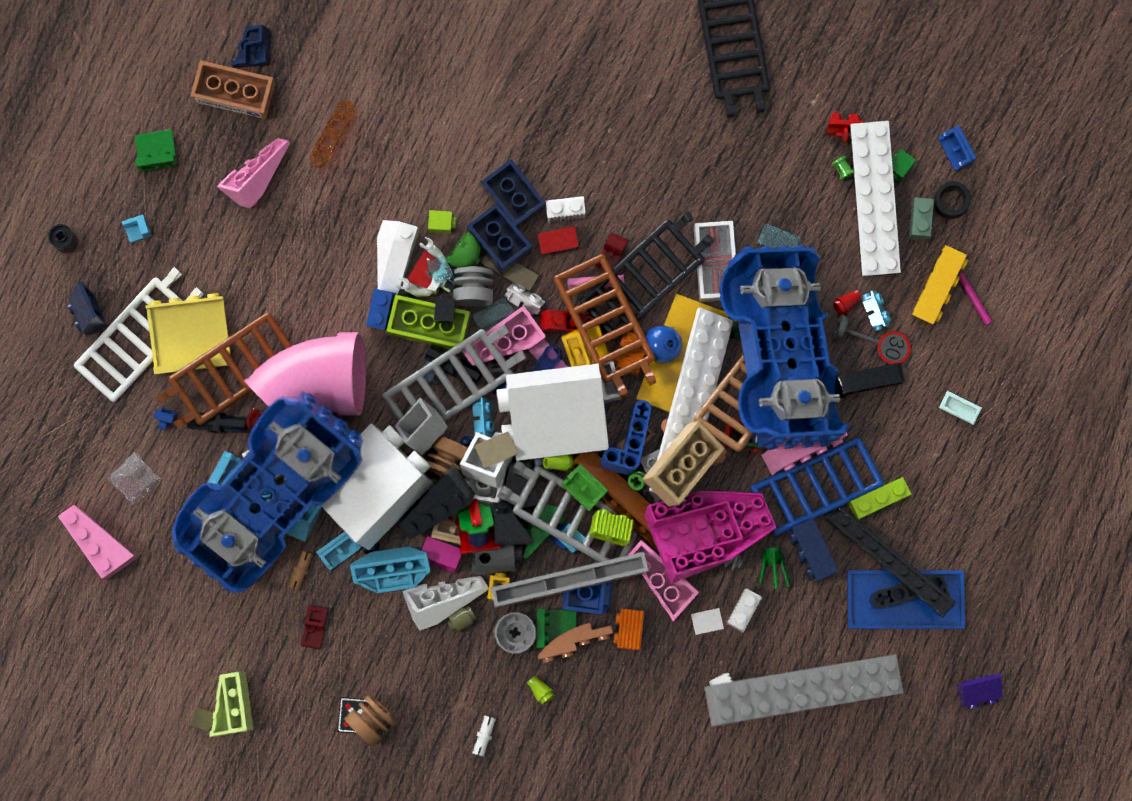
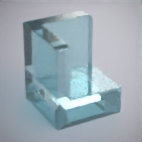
(439, 269)

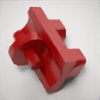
(840, 127)

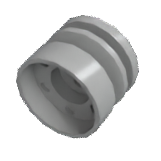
(473, 283)
(520, 642)

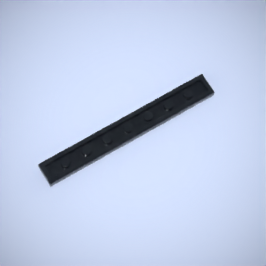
(890, 560)

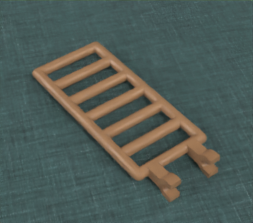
(719, 392)

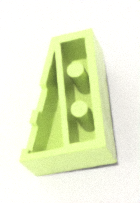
(232, 706)

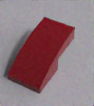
(314, 627)

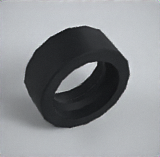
(948, 213)

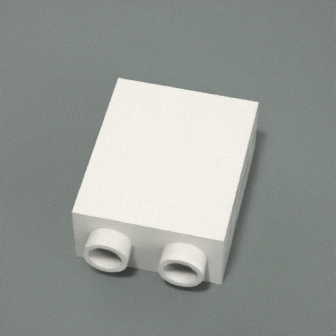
(555, 411)
(380, 487)

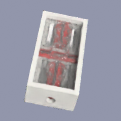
(716, 257)

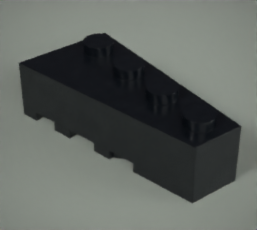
(439, 502)

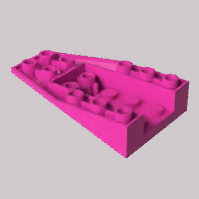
(707, 529)

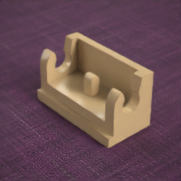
(446, 532)

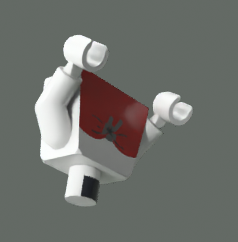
(420, 281)

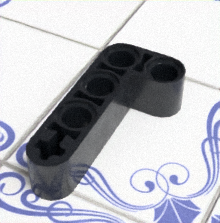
(868, 379)
(907, 594)

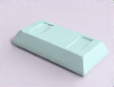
(960, 407)

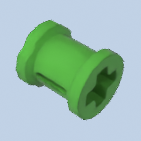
(843, 168)

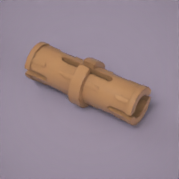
(300, 570)

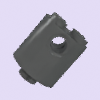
(499, 561)

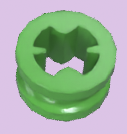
(633, 483)

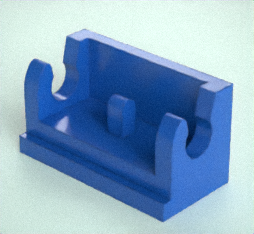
(957, 148)

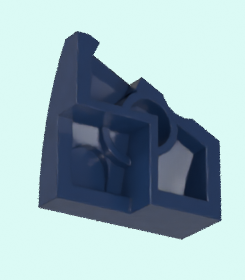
(254, 47)

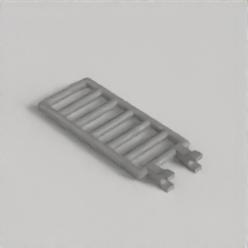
(451, 355)
(519, 501)

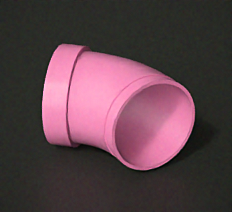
(325, 367)

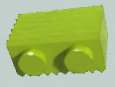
(611, 528)

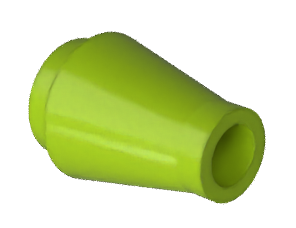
(560, 462)
(540, 690)

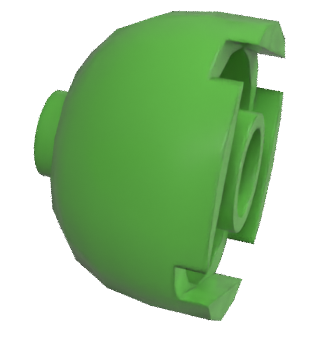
(466, 252)

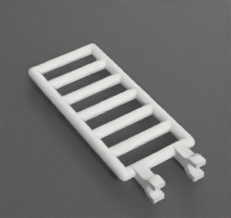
(118, 324)

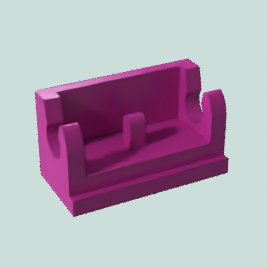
(442, 554)

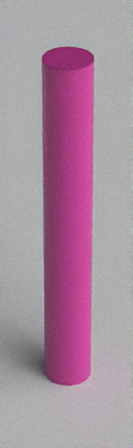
(974, 298)

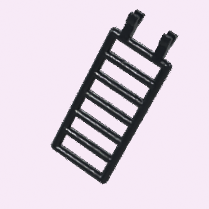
(757, 52)
(640, 250)

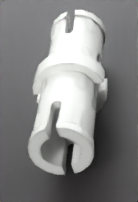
(484, 736)

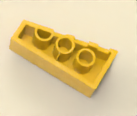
(939, 284)

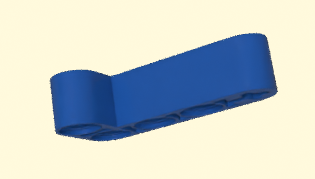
(632, 436)

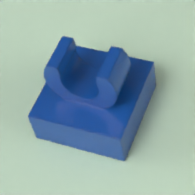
(165, 416)

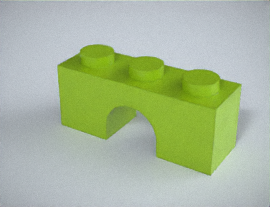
(879, 498)

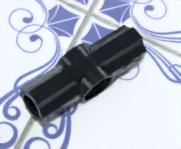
(434, 352)
(221, 423)

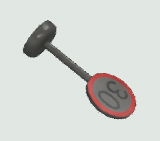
(891, 347)

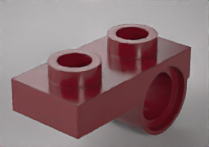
(613, 250)

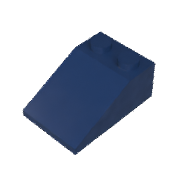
(86, 310)

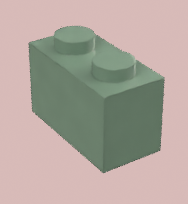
(921, 219)

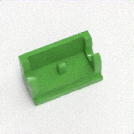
(584, 487)

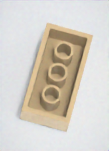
(683, 463)

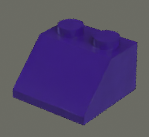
(980, 690)

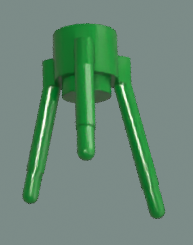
(773, 556)

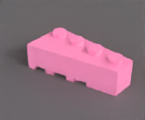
(785, 459)
(100, 548)
(672, 596)

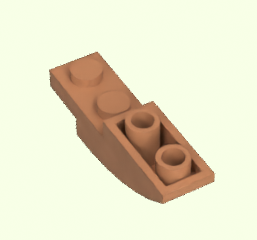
(565, 643)

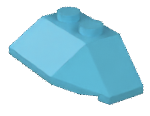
(390, 569)

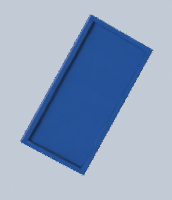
(905, 615)

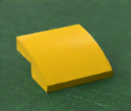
(576, 349)

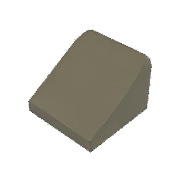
(202, 719)

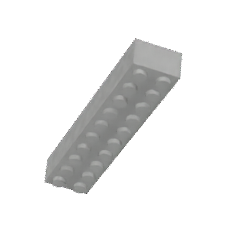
(803, 690)

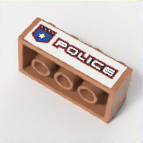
(233, 89)

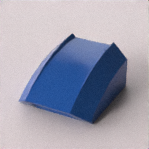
(588, 600)

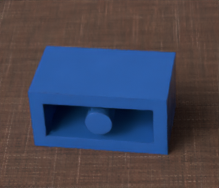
(380, 309)

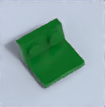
(155, 150)
(553, 624)

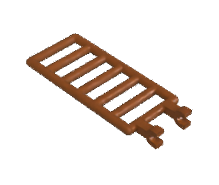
(624, 308)
(205, 358)

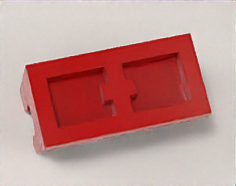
(557, 240)

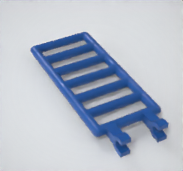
(827, 506)

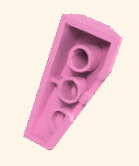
(252, 180)
(522, 335)

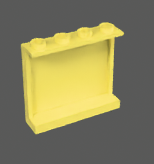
(186, 331)

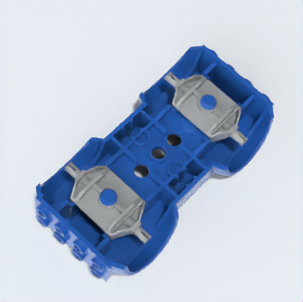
(776, 401)
(288, 440)

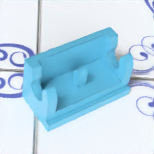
(338, 550)

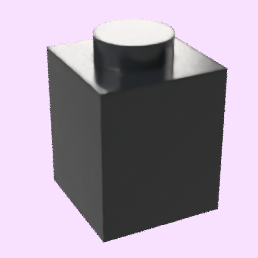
(445, 310)

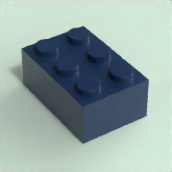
(513, 193)
(499, 238)
(812, 551)

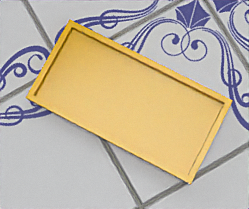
(681, 319)

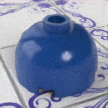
(664, 343)

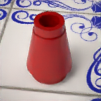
(846, 302)

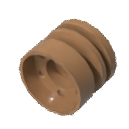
(448, 453)
(370, 721)

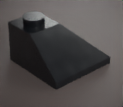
(508, 527)

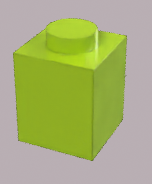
(441, 222)

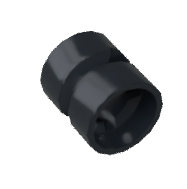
(63, 238)

